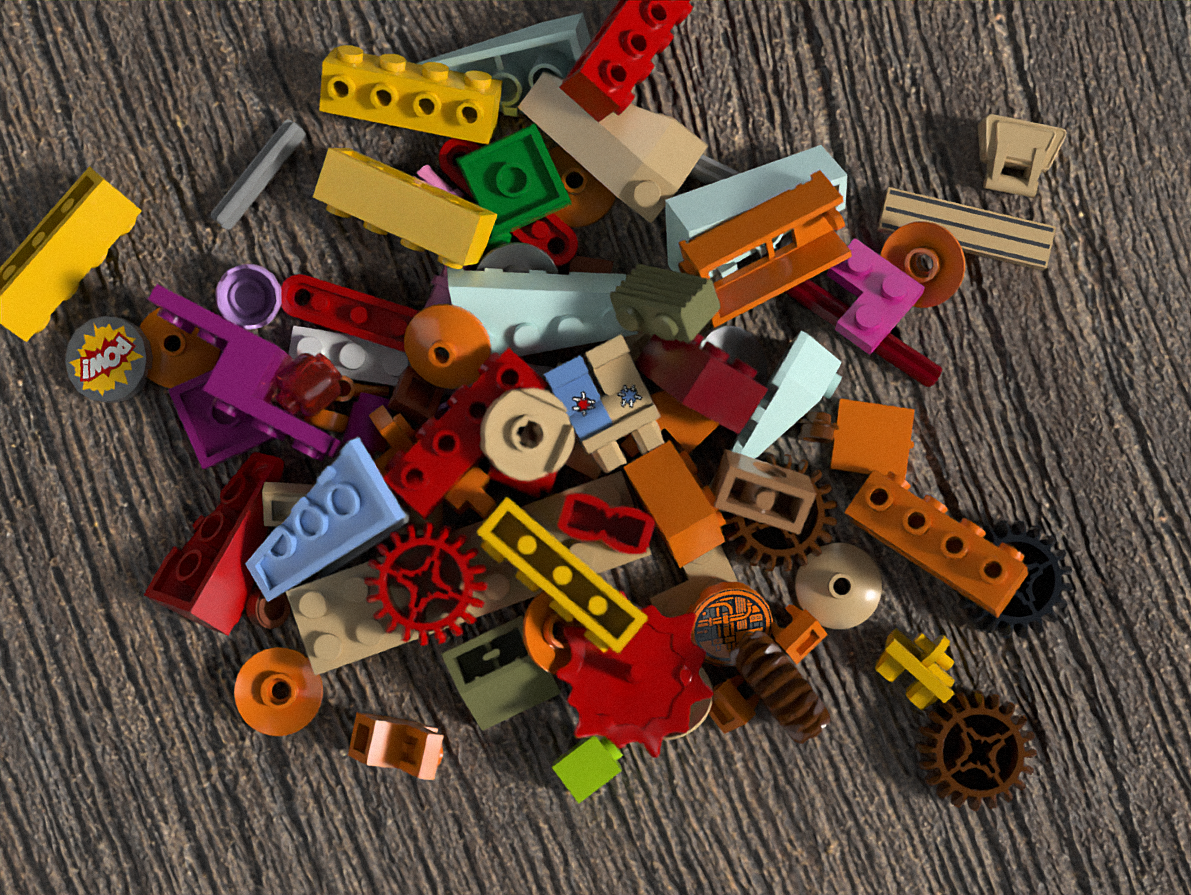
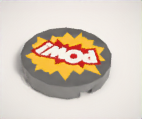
(108, 359)

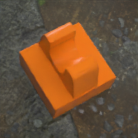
(471, 493)
(800, 635)
(729, 707)

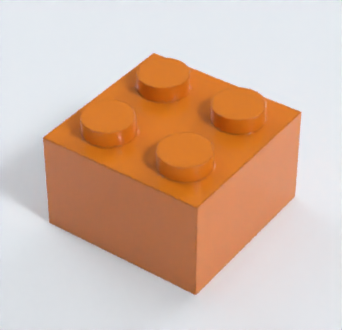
(677, 502)

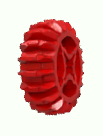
(389, 569)

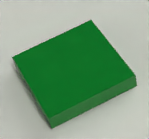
(514, 180)

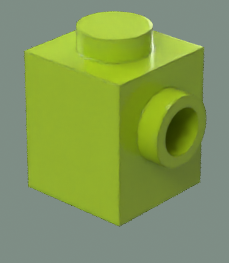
(588, 766)

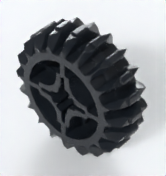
(1045, 563)

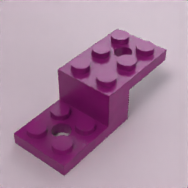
(244, 374)

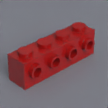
(622, 54)
(452, 444)

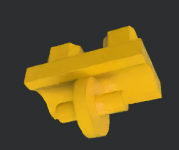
(931, 680)

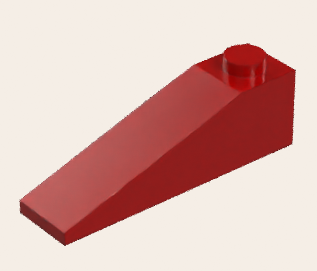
(209, 574)

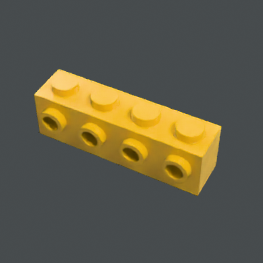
(410, 94)
(405, 207)
(62, 252)
(560, 573)

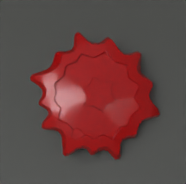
(640, 689)

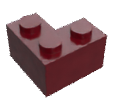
(703, 379)

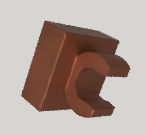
(415, 397)

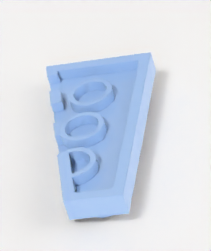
(331, 520)

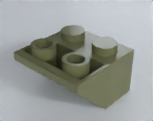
(498, 674)

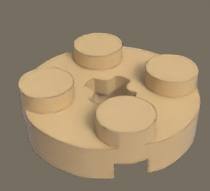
(550, 422)

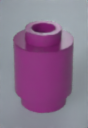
(362, 426)

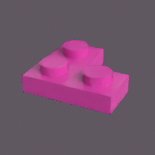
(882, 295)

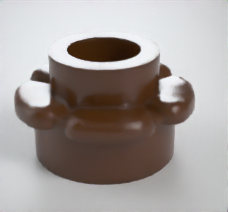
(816, 427)

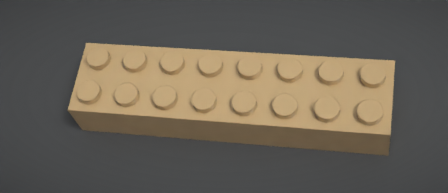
(340, 623)

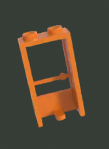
(815, 246)

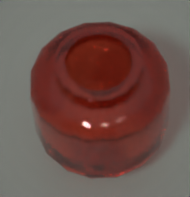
(308, 384)

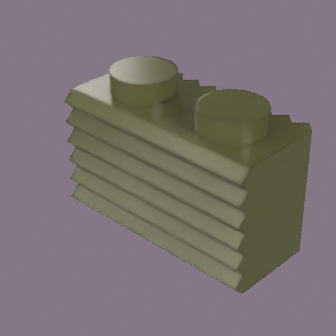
(664, 303)

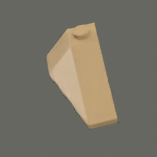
(633, 154)

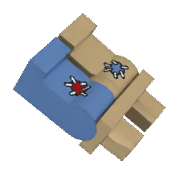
(619, 411)

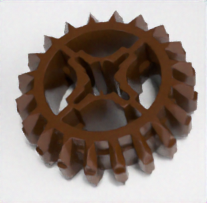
(795, 546)
(780, 686)
(998, 779)

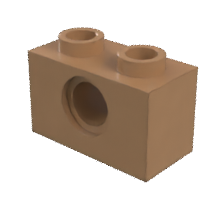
(762, 491)

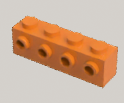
(937, 542)

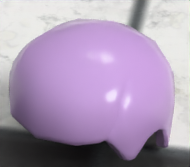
(248, 296)

